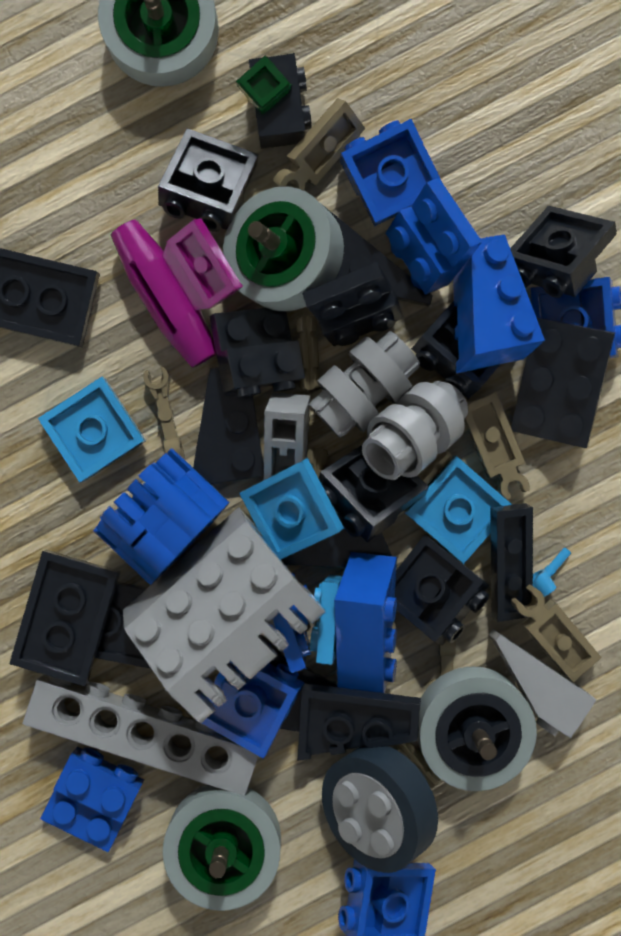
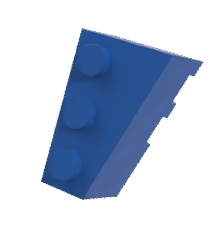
(493, 309)
(365, 623)

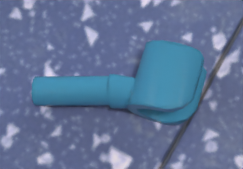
(542, 578)

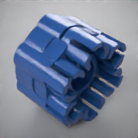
(161, 516)

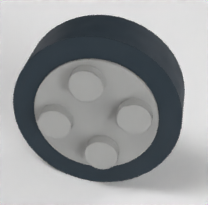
(380, 808)

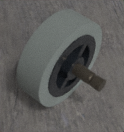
(475, 729)

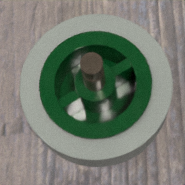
(159, 39)
(283, 247)
(222, 848)

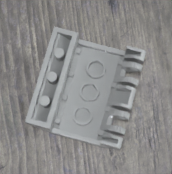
(213, 613)

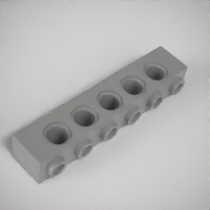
(49, 714)

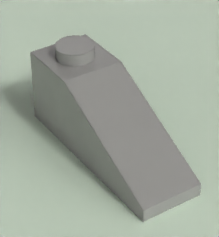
(285, 432)
(551, 696)

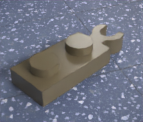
(321, 146)
(495, 443)
(557, 635)

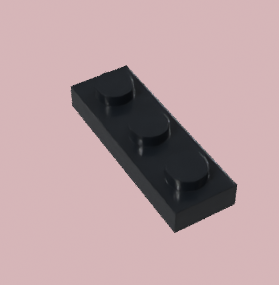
(511, 559)

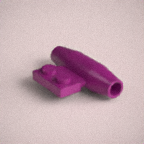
(178, 282)

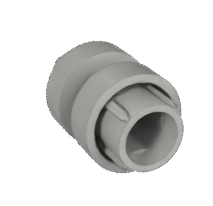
(377, 372)
(415, 430)

